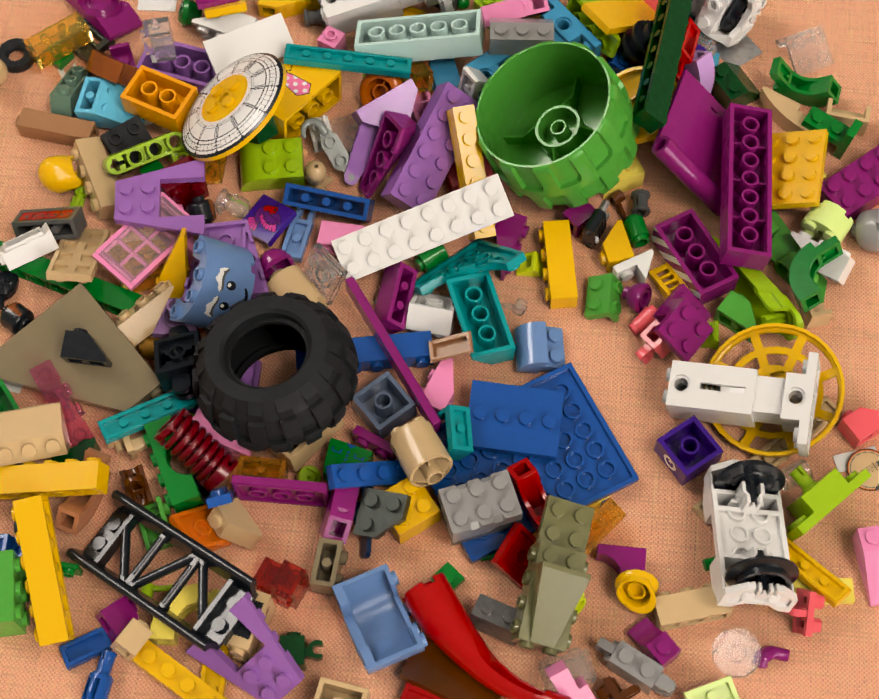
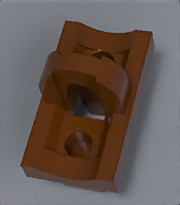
(134, 480)
(612, 690)

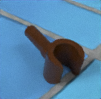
(616, 199)

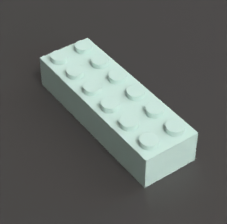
(423, 35)

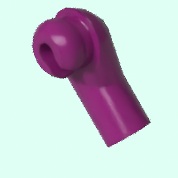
(772, 652)

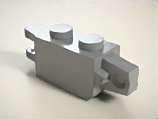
(635, 667)

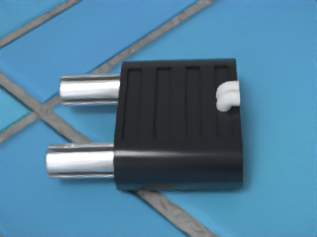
(596, 225)

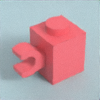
(652, 345)

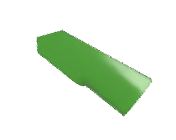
(785, 249)

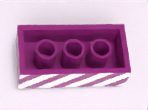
(694, 256)

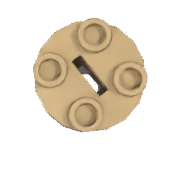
(294, 280)
(420, 452)

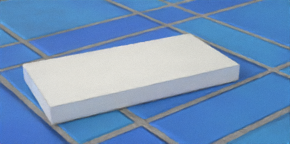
(258, 37)

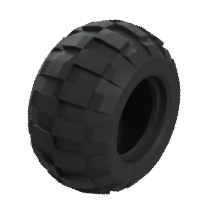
(287, 411)

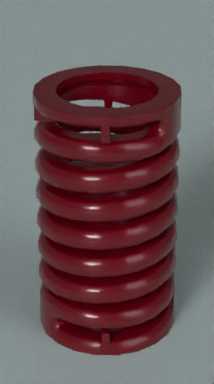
(181, 425)

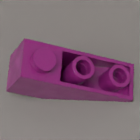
(510, 233)
(339, 514)

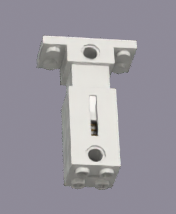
(345, 13)
(743, 397)

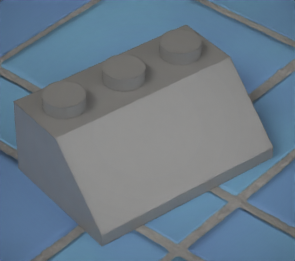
(518, 34)

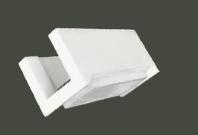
(27, 247)

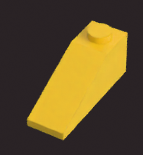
(176, 265)

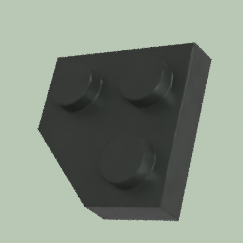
(380, 512)

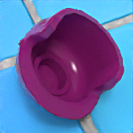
(273, 260)

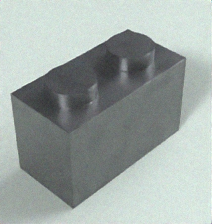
(493, 618)

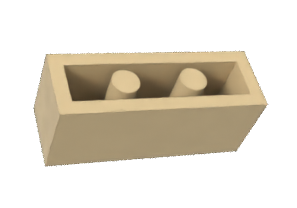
(688, 608)

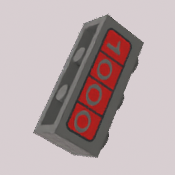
(62, 221)

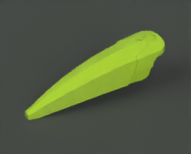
(766, 299)

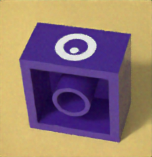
(688, 450)

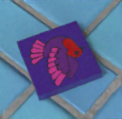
(269, 219)

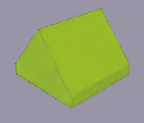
(713, 339)

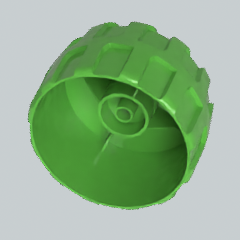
(557, 124)

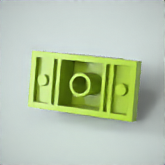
(819, 497)

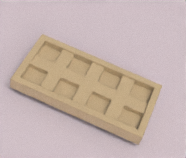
(74, 257)

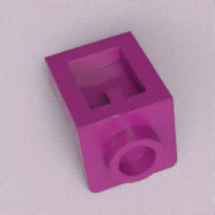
(122, 53)

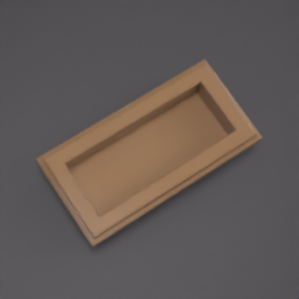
(450, 346)

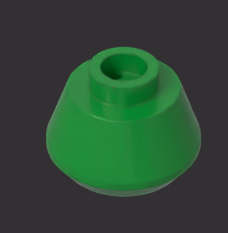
(188, 11)

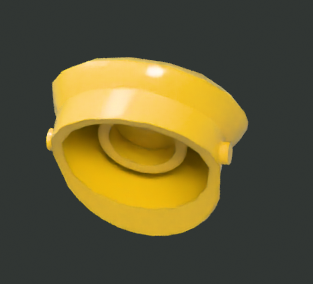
(637, 590)

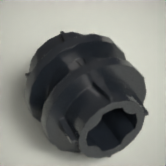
(636, 42)

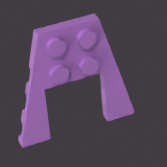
(140, 199)
(239, 234)
(269, 672)

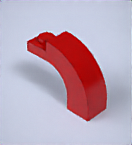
(528, 490)

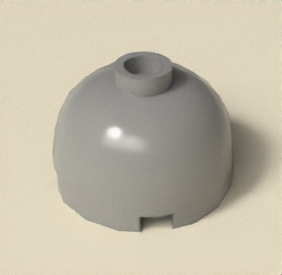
(867, 230)

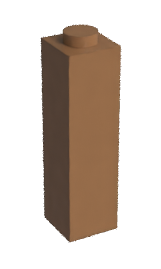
(54, 127)

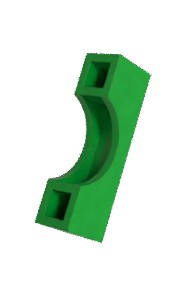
(181, 488)

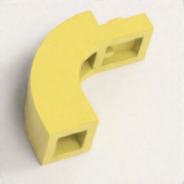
(182, 606)

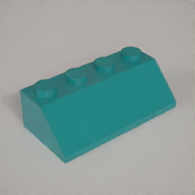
(482, 314)

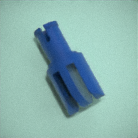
(100, 681)

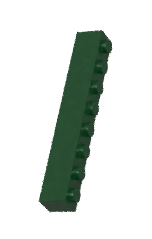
(661, 64)

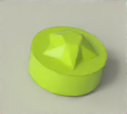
(309, 473)

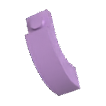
(702, 68)

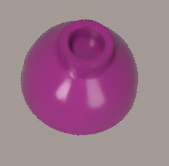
(637, 296)

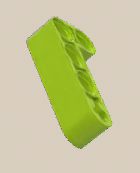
(144, 153)

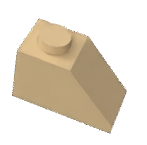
(235, 524)

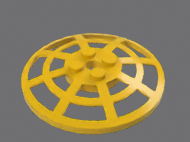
(780, 372)

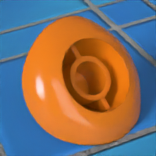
(374, 86)

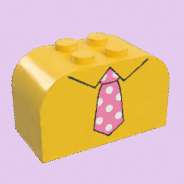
(307, 95)

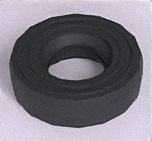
(18, 66)

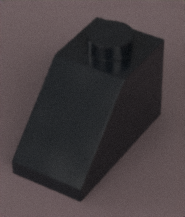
(82, 348)

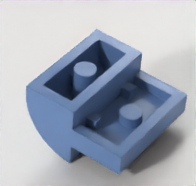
(538, 347)

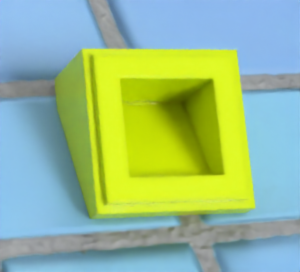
(532, 266)

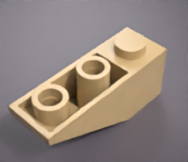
(143, 317)

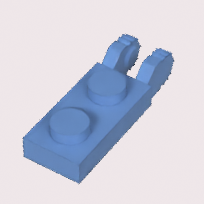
(299, 234)

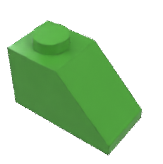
(735, 313)

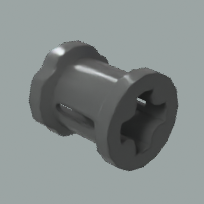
(313, 17)
(640, 202)

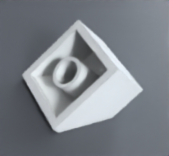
(432, 314)

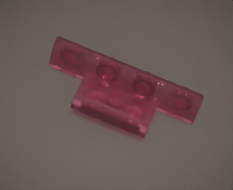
(56, 390)

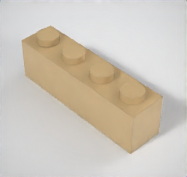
(97, 183)

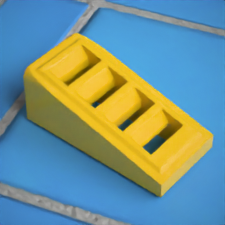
(662, 287)

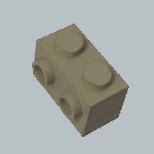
(328, 565)

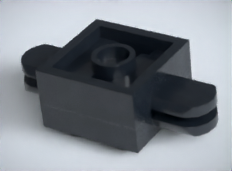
(176, 360)

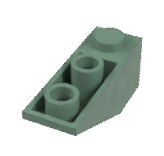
(66, 93)

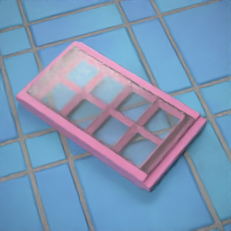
(136, 251)

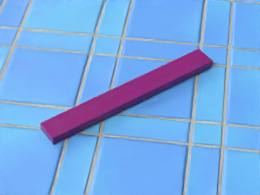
(392, 353)

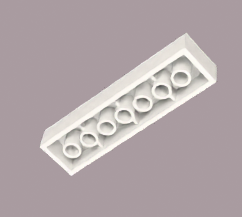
(423, 227)

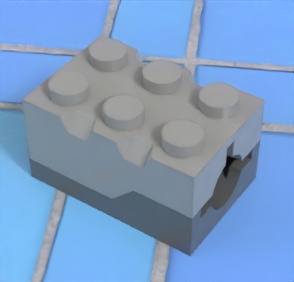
(479, 507)

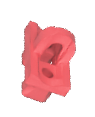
(804, 619)

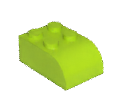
(272, 164)

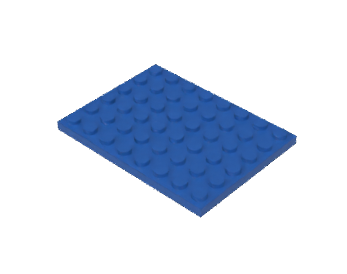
(587, 463)

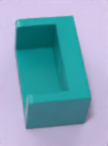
(458, 430)

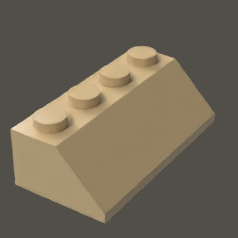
(33, 434)

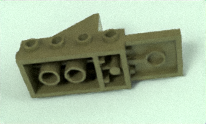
(553, 578)

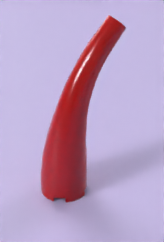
(451, 629)

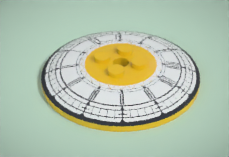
(234, 107)

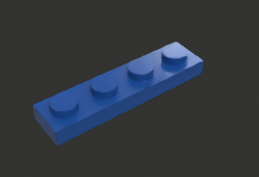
(364, 474)
(220, 497)

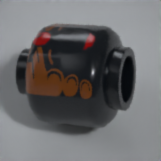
(202, 206)
(15, 317)

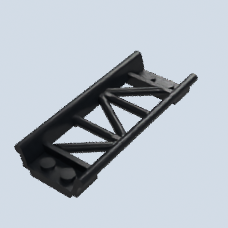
(214, 622)

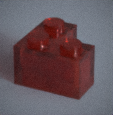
(283, 582)

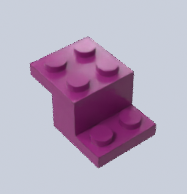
(683, 323)

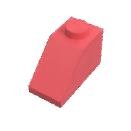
(859, 425)

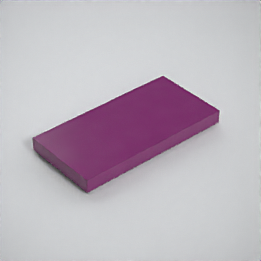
(281, 491)

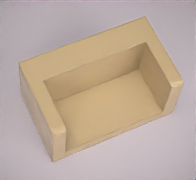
(849, 117)

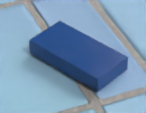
(85, 648)

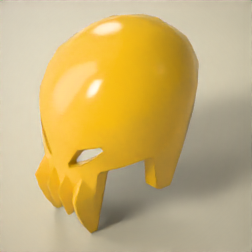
(58, 175)

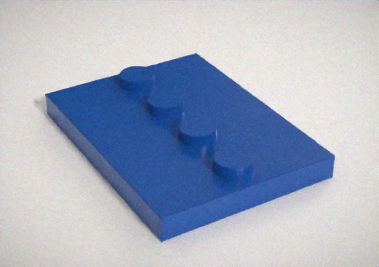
(515, 419)

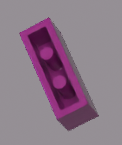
(394, 296)

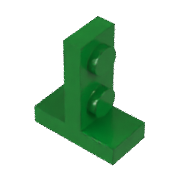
(839, 133)

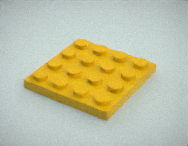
(798, 168)

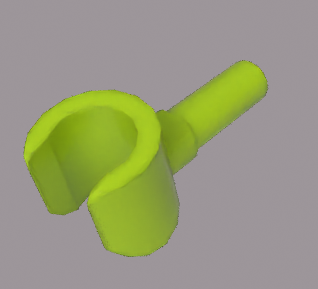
(150, 588)

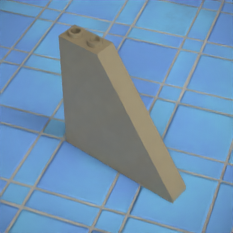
(114, 388)

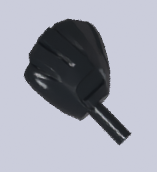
(8, 286)

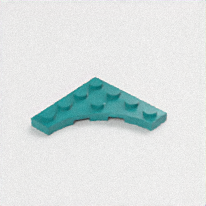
(471, 259)

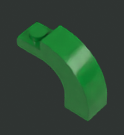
(802, 89)
(805, 267)

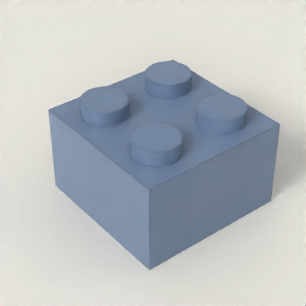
(383, 405)

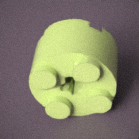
(826, 222)

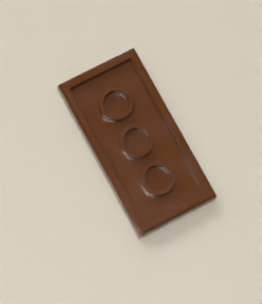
(442, 677)

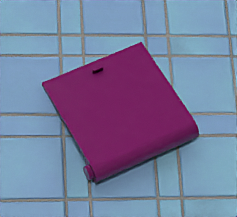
(693, 140)

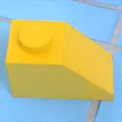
(615, 247)

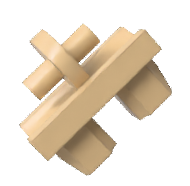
(133, 445)

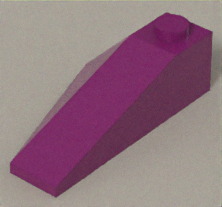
(389, 144)

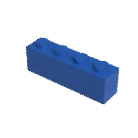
(328, 202)

